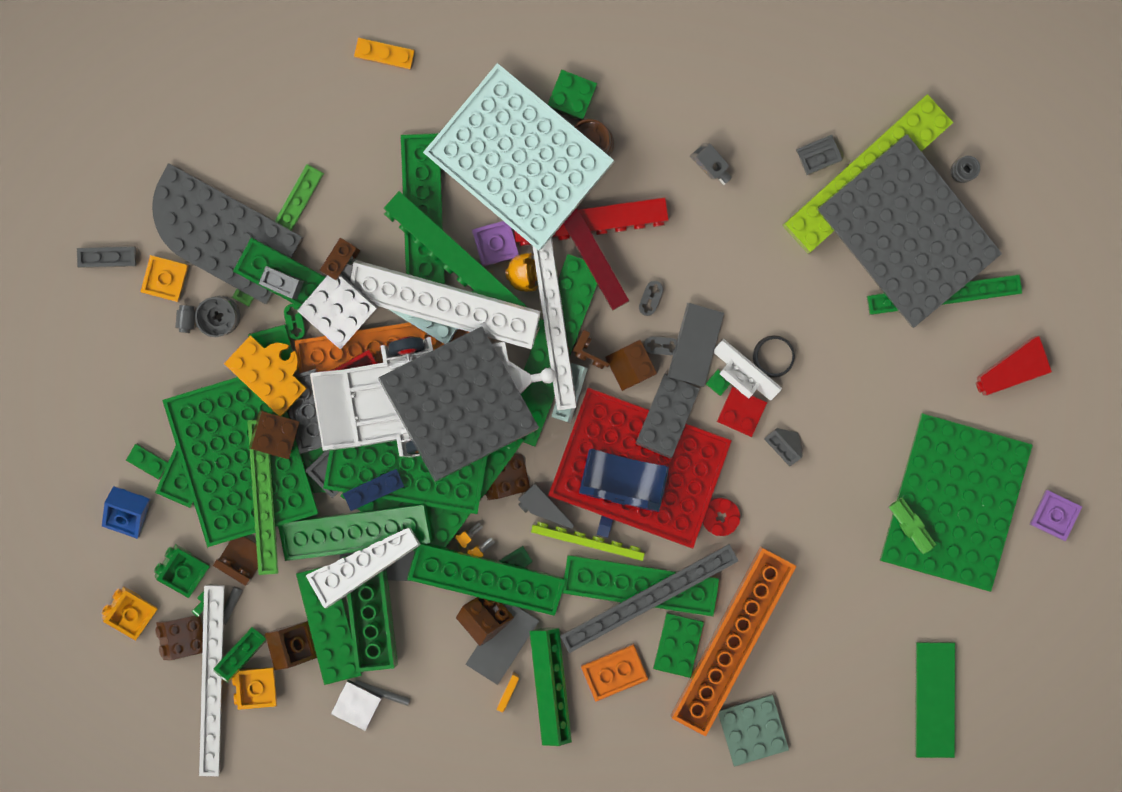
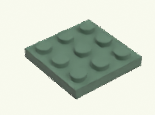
(753, 730)

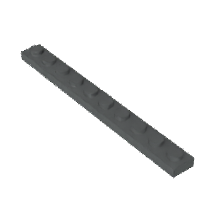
(649, 598)

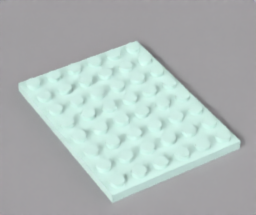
(518, 157)

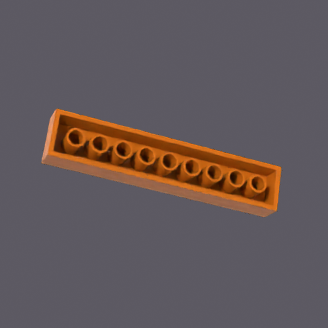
(733, 641)

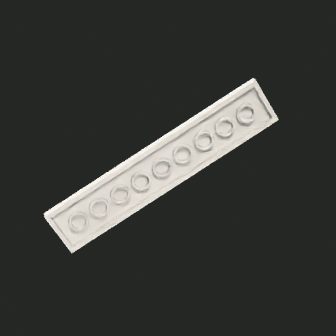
(446, 304)

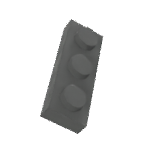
(106, 257)

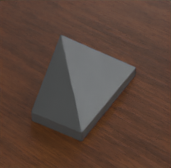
(786, 445)

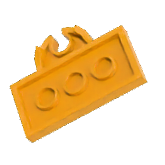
(267, 373)

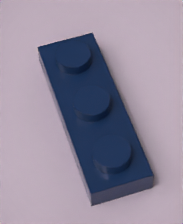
(373, 489)

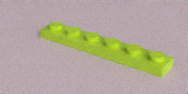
(580, 539)

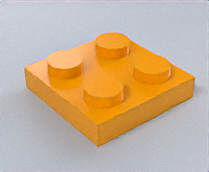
(164, 278)

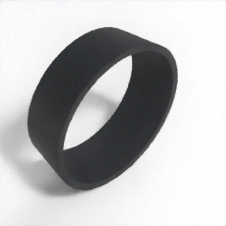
(755, 356)

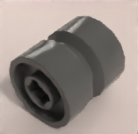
(965, 169)

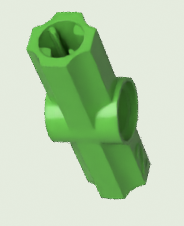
(912, 525)

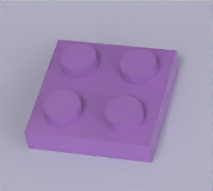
(495, 243)
(1055, 515)

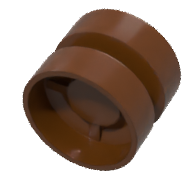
(597, 133)

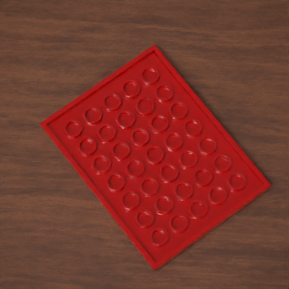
(613, 428)

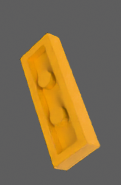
(384, 53)

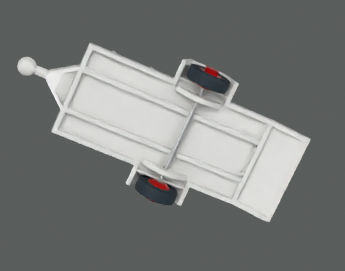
(357, 410)

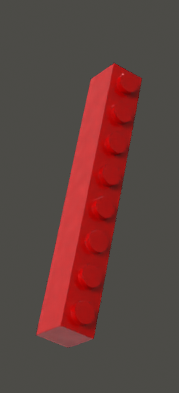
(616, 217)

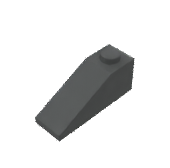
(541, 505)

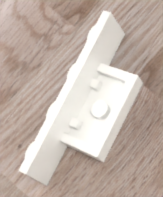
(744, 373)

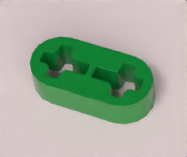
(290, 323)

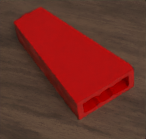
(1017, 367)

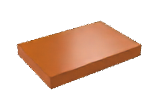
(614, 672)

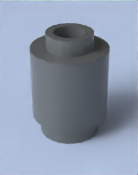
(185, 318)

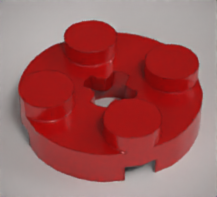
(731, 521)

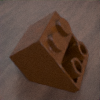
(484, 619)

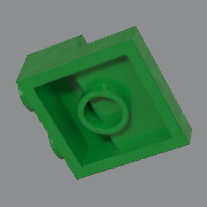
(180, 570)

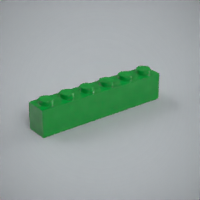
(550, 686)

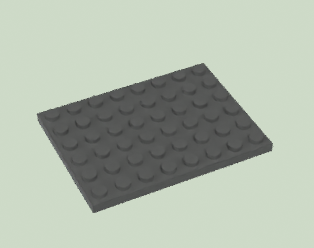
(909, 231)

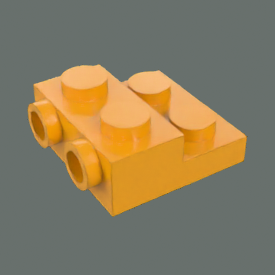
(128, 612)
(255, 688)

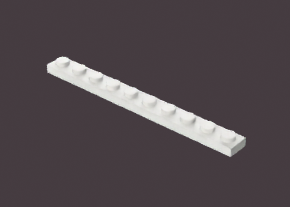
(555, 326)
(211, 683)

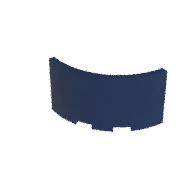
(624, 480)

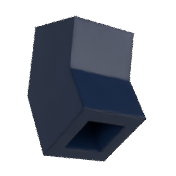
(604, 527)

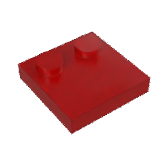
(741, 412)

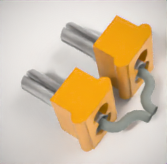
(465, 537)

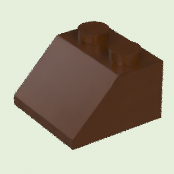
(631, 365)
(291, 645)

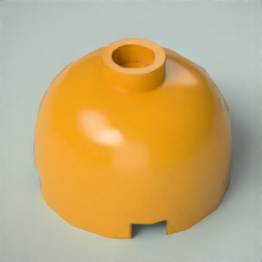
(522, 272)

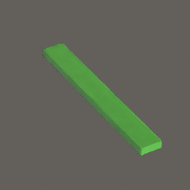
(291, 210)
(263, 509)

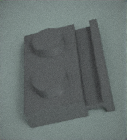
(819, 155)

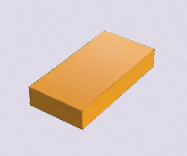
(508, 692)

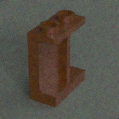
(339, 258)

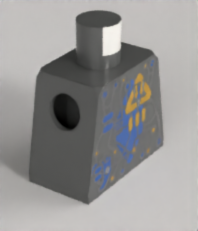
(705, 157)

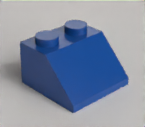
(125, 512)

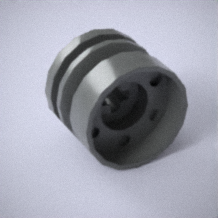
(207, 312)

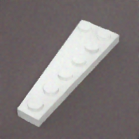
(349, 573)

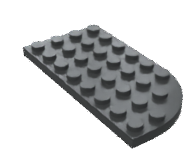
(214, 228)

